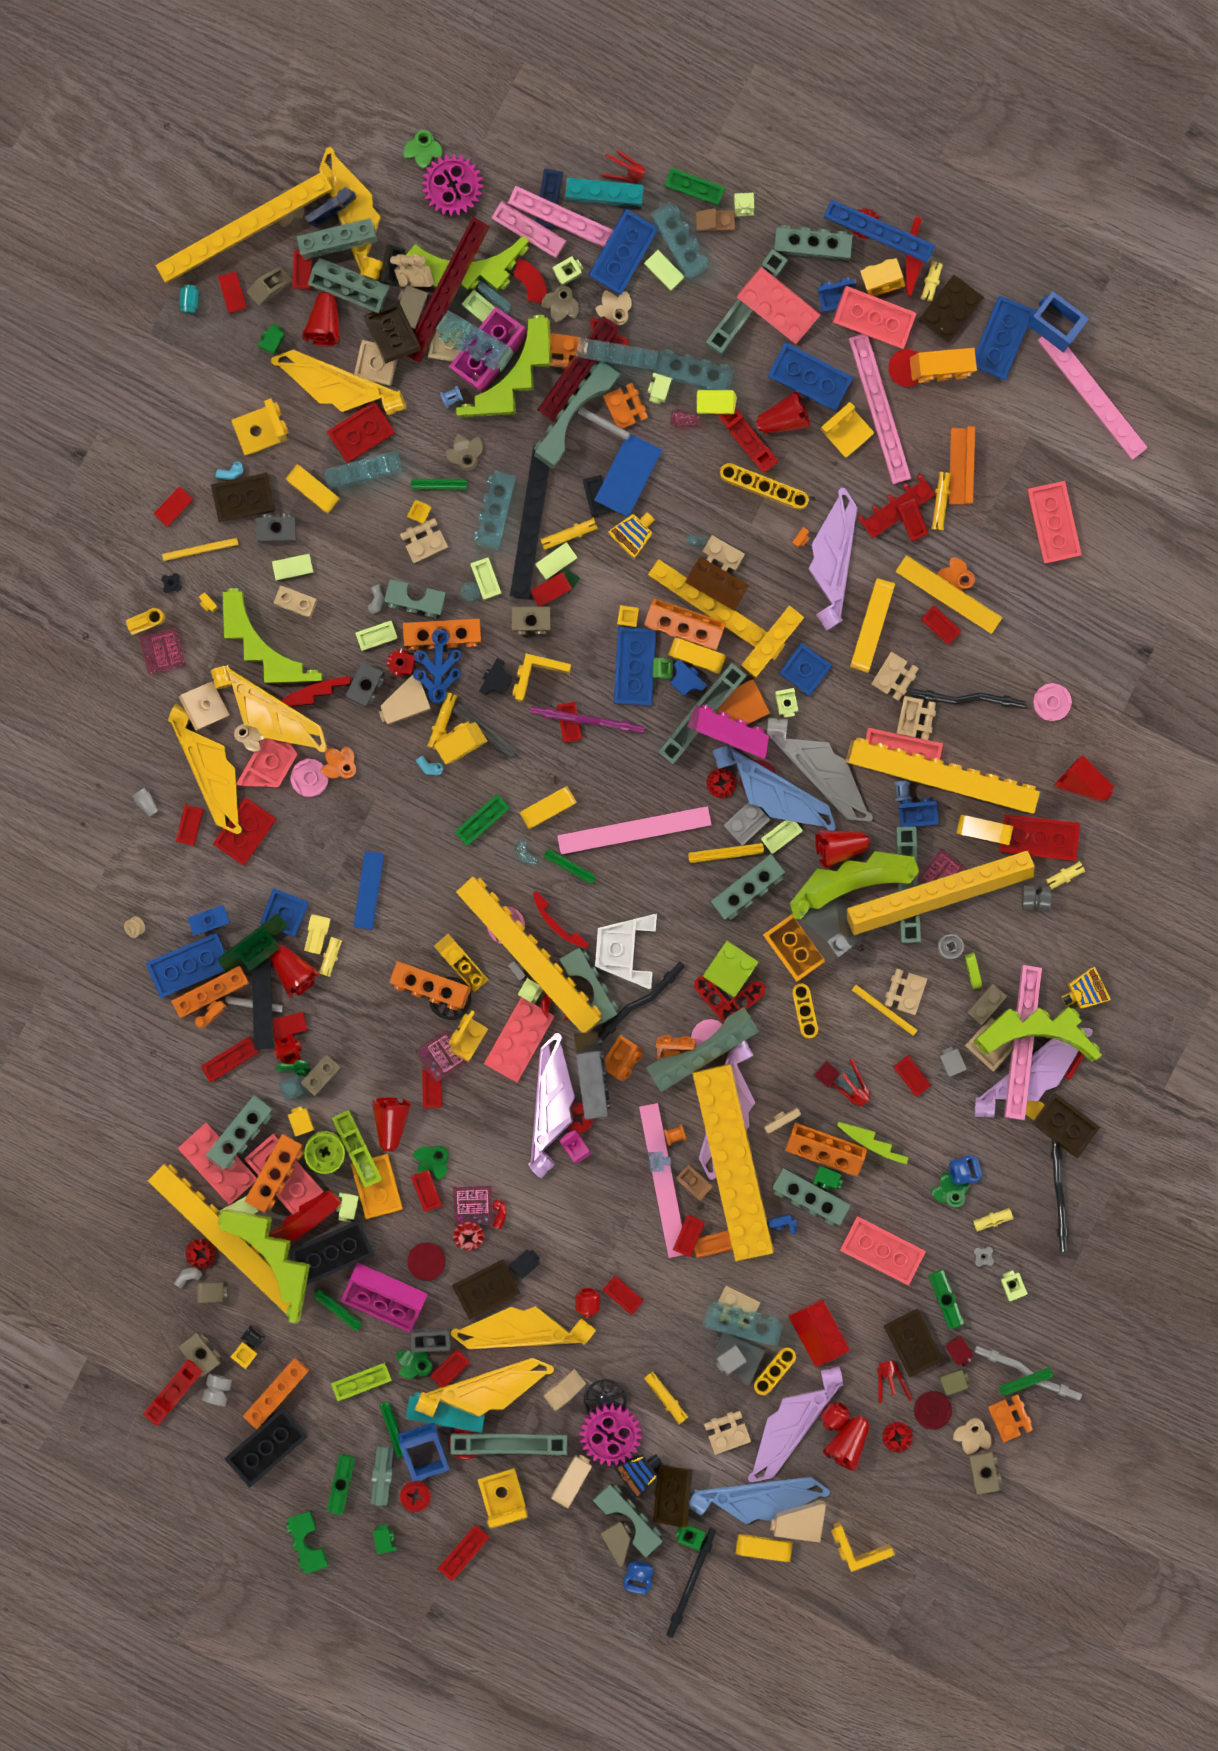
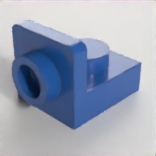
(779, 1223)

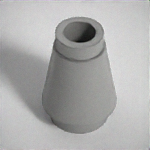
(145, 801)

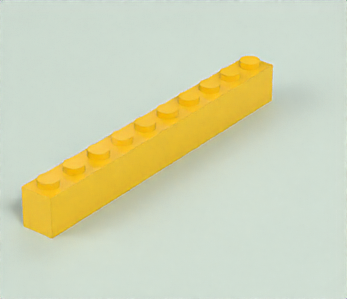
(244, 227)
(940, 893)
(528, 954)
(205, 1219)

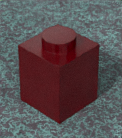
(826, 1074)
(959, 1351)

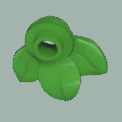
(423, 151)

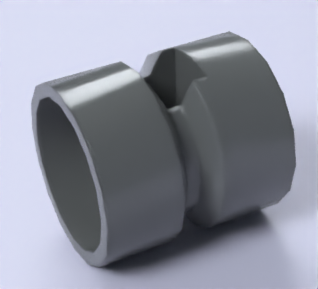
(1036, 898)

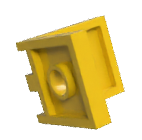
(272, 428)
(524, 672)
(504, 1509)
(861, 1560)

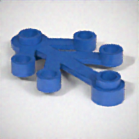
(438, 668)

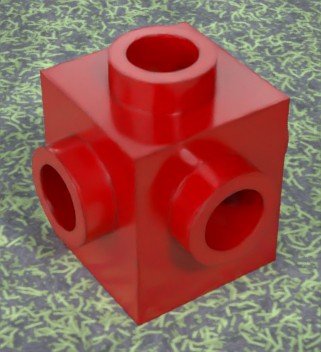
(406, 668)
(287, 1049)

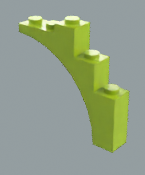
(490, 270)
(1062, 1028)

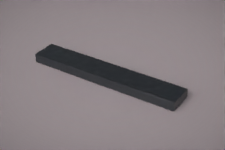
(262, 1006)

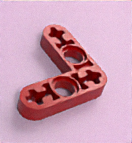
(724, 1004)

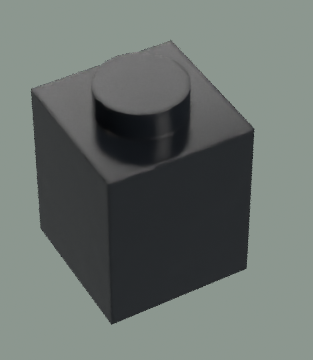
(525, 1263)

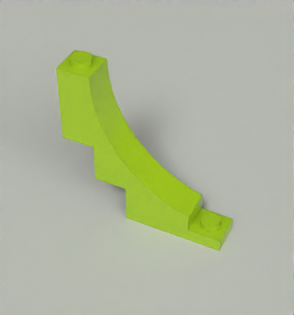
(502, 398)
(276, 667)
(852, 875)
(290, 1274)

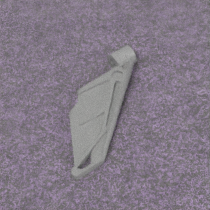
(822, 768)

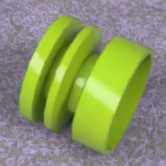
(314, 1156)

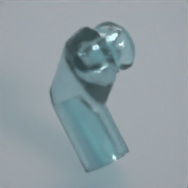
(523, 855)

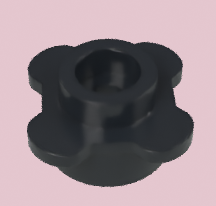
(176, 584)

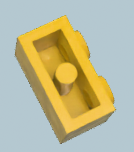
(882, 277)

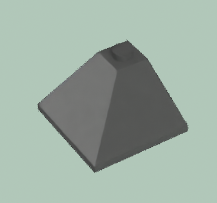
(830, 929)

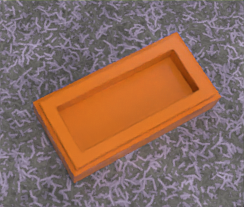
(713, 1244)

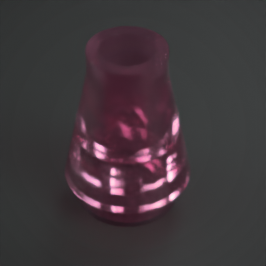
(683, 419)

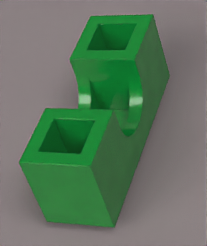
(310, 1559)

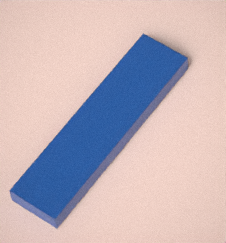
(368, 890)

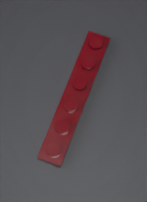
(574, 373)

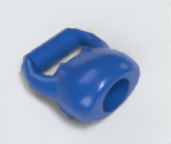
(960, 1170)
(638, 1572)

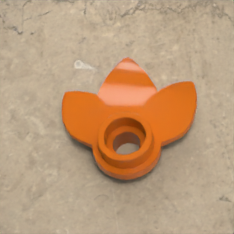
(955, 573)
(337, 761)

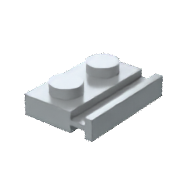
(746, 823)

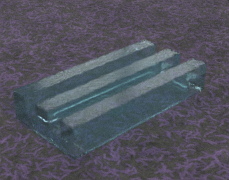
(494, 297)

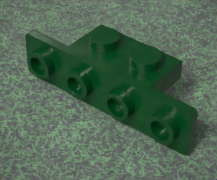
(255, 946)

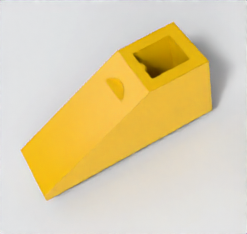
(461, 962)

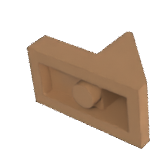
(715, 220)
(694, 1182)

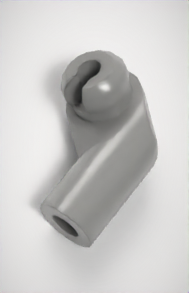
(378, 600)
(187, 1274)

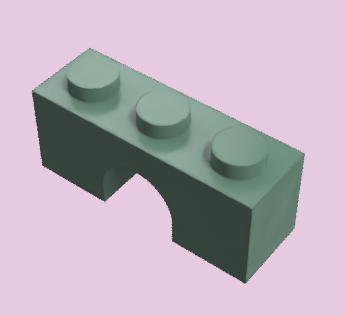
(431, 604)

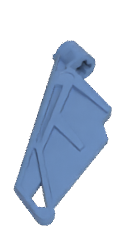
(773, 793)
(758, 1499)

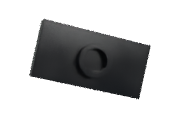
(496, 679)

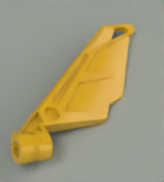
(358, 210)
(337, 386)
(267, 713)
(211, 769)
(521, 1328)
(487, 1391)

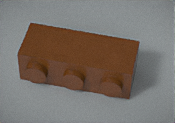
(717, 583)

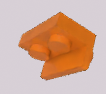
(622, 1058)

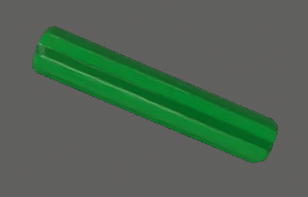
(439, 484)
(569, 866)
(337, 1309)
(1026, 1381)
(391, 1426)

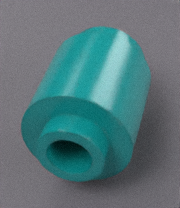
(188, 299)

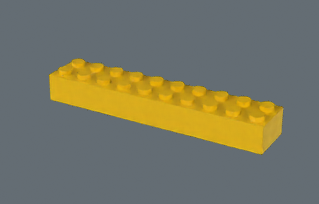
(944, 777)
(733, 1162)

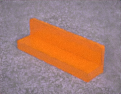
(962, 465)

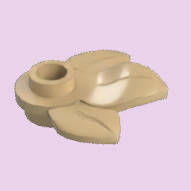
(612, 305)
(251, 739)
(973, 1439)

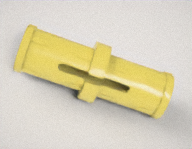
(931, 281)
(1065, 875)
(330, 956)
(993, 1219)

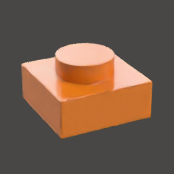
(801, 538)

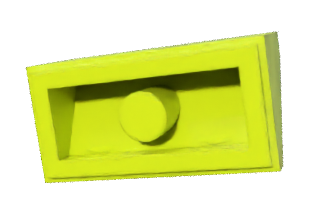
(716, 401)

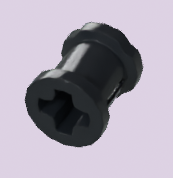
(252, 1337)

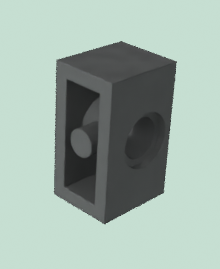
(286, 534)
(364, 673)
(429, 1339)

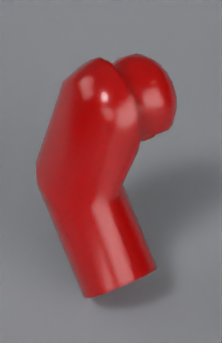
(501, 1214)

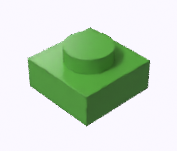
(662, 668)

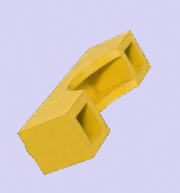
(772, 642)

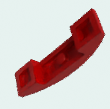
(748, 440)
(541, 904)
(172, 1392)

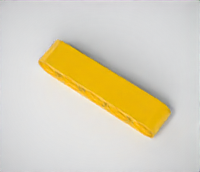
(774, 486)
(872, 625)

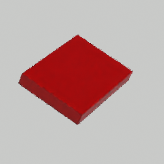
(361, 432)
(255, 826)

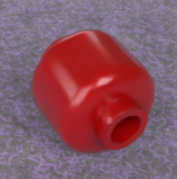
(587, 1302)
(835, 1416)

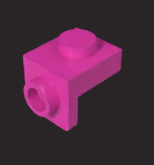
(575, 1146)

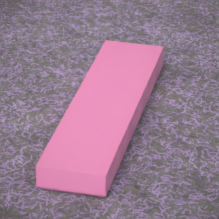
(529, 229)

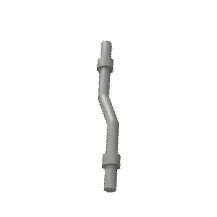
(994, 1356)

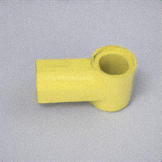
(317, 929)

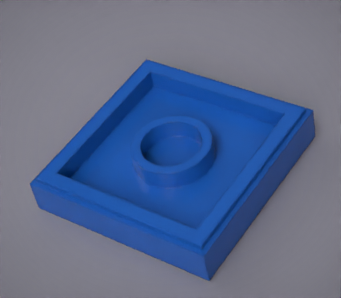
(805, 669)
(289, 908)

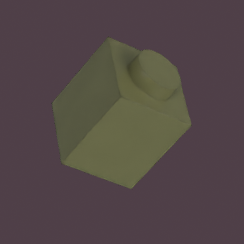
(954, 1381)

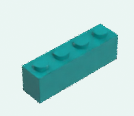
(604, 192)
(445, 1416)

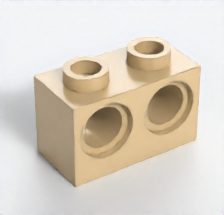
(295, 601)

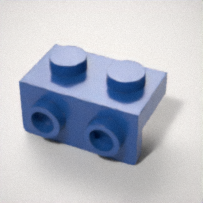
(830, 294)
(918, 813)

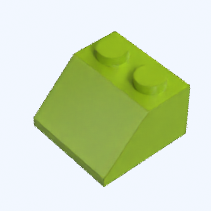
(730, 969)

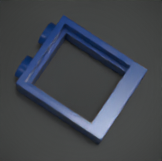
(1047, 330)
(419, 1436)

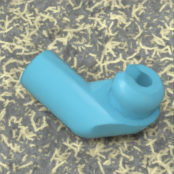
(233, 473)
(429, 768)

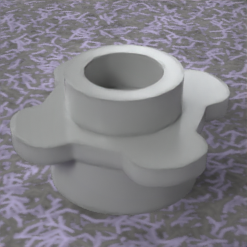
(987, 1252)

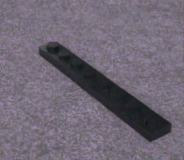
(529, 528)

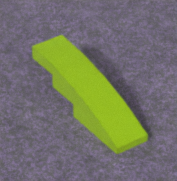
(866, 1138)
(356, 1148)

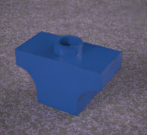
(686, 679)
(208, 920)

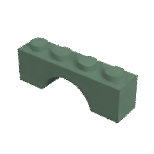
(576, 964)
(612, 1501)

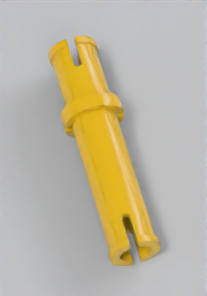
(941, 501)
(568, 534)
(442, 720)
(666, 1398)

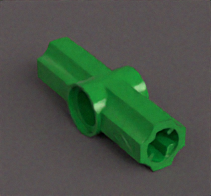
(950, 1311)
(338, 1496)

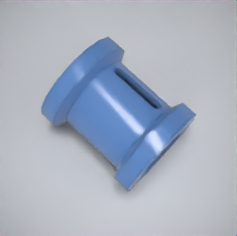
(457, 398)
(902, 790)

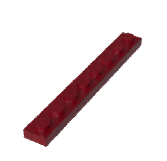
(449, 285)

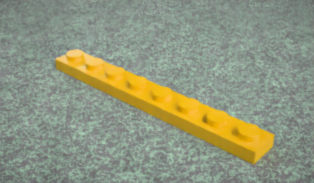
(734, 621)

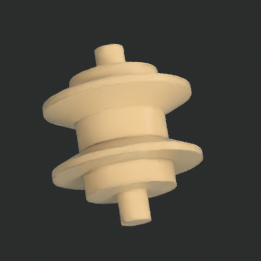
(134, 927)

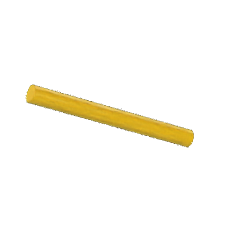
(200, 549)
(883, 1009)

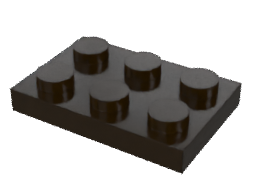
(951, 308)
(392, 333)
(242, 497)
(1065, 1125)
(486, 1289)
(913, 1342)
(672, 1496)

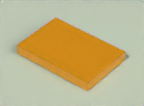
(381, 1196)

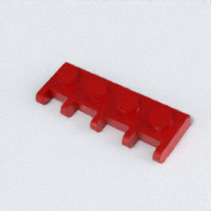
(889, 514)

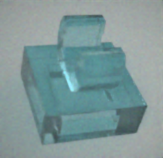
(657, 1161)

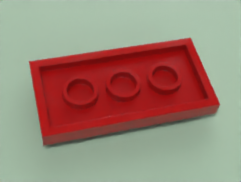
(1042, 837)

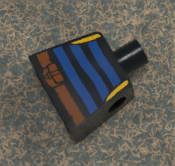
(638, 1473)

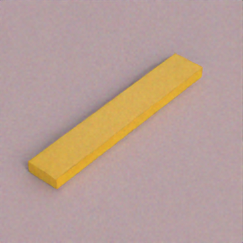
(949, 594)

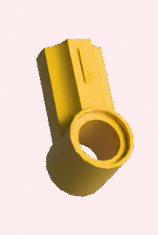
(143, 621)

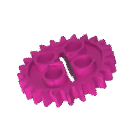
(437, 192)
(620, 1420)

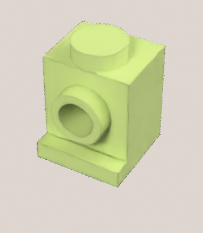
(744, 204)
(559, 270)
(659, 388)
(781, 696)
(530, 991)
(348, 1206)
(1016, 1292)

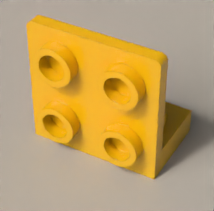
(847, 430)
(468, 1038)

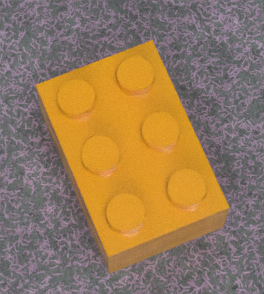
(943, 365)
(793, 948)

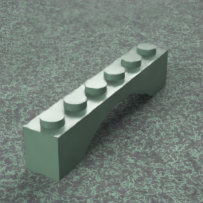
(740, 312)
(599, 383)
(714, 697)
(907, 845)
(674, 1068)
(508, 1443)

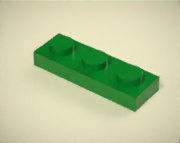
(694, 186)
(482, 820)

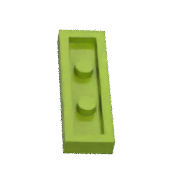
(361, 1381)

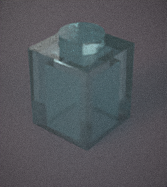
(291, 1088)

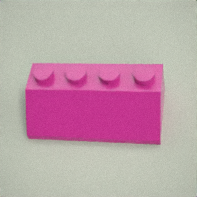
(500, 327)
(729, 731)
(384, 1297)

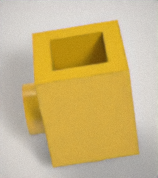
(300, 1121)

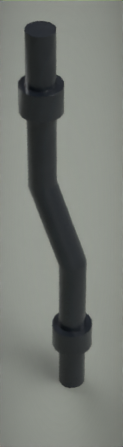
(929, 695)
(669, 977)
(1062, 1232)
(676, 1618)

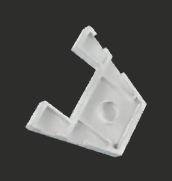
(616, 949)

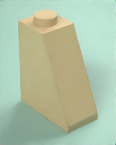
(405, 702)
(564, 1389)
(571, 1480)
(800, 1522)

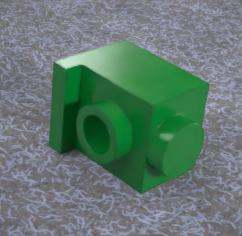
(271, 339)
(827, 1178)
(383, 1539)
(694, 1542)

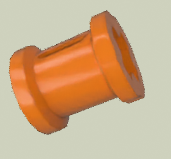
(675, 1134)

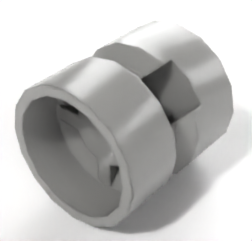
(950, 946)
(216, 1389)

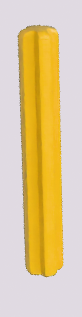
(723, 853)

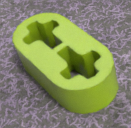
(973, 971)

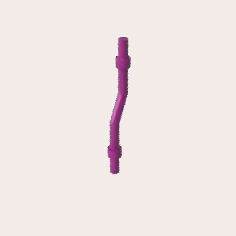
(550, 713)

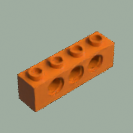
(681, 615)
(412, 630)
(403, 972)
(210, 992)
(826, 1149)
(255, 1197)
(276, 1393)

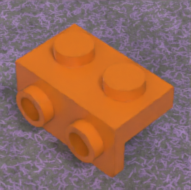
(671, 1046)

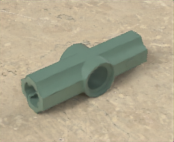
(382, 1475)

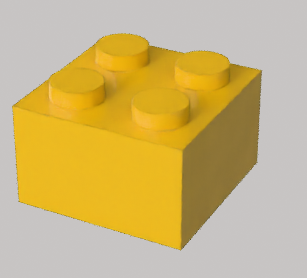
(461, 742)

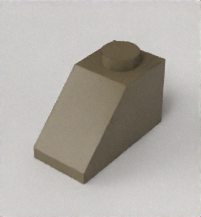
(269, 285)
(413, 304)
(212, 1291)
(617, 1540)

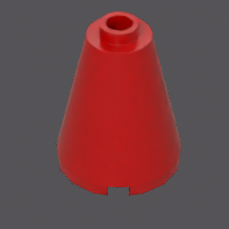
(323, 321)
(784, 416)
(839, 846)
(293, 971)
(390, 1121)
(848, 1443)

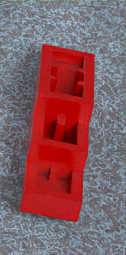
(912, 265)
(306, 695)
(307, 1217)

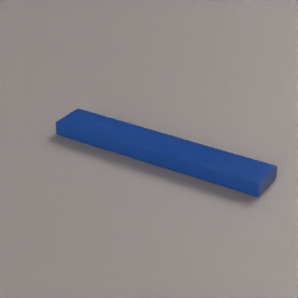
(879, 231)

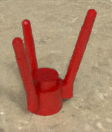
(635, 171)
(860, 1096)
(888, 1370)

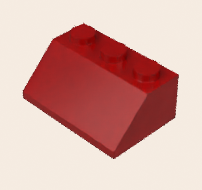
(819, 1333)

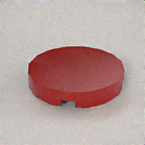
(900, 368)

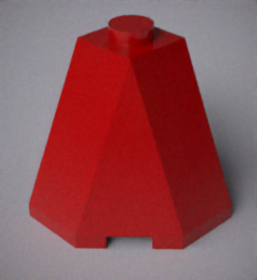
(1085, 781)

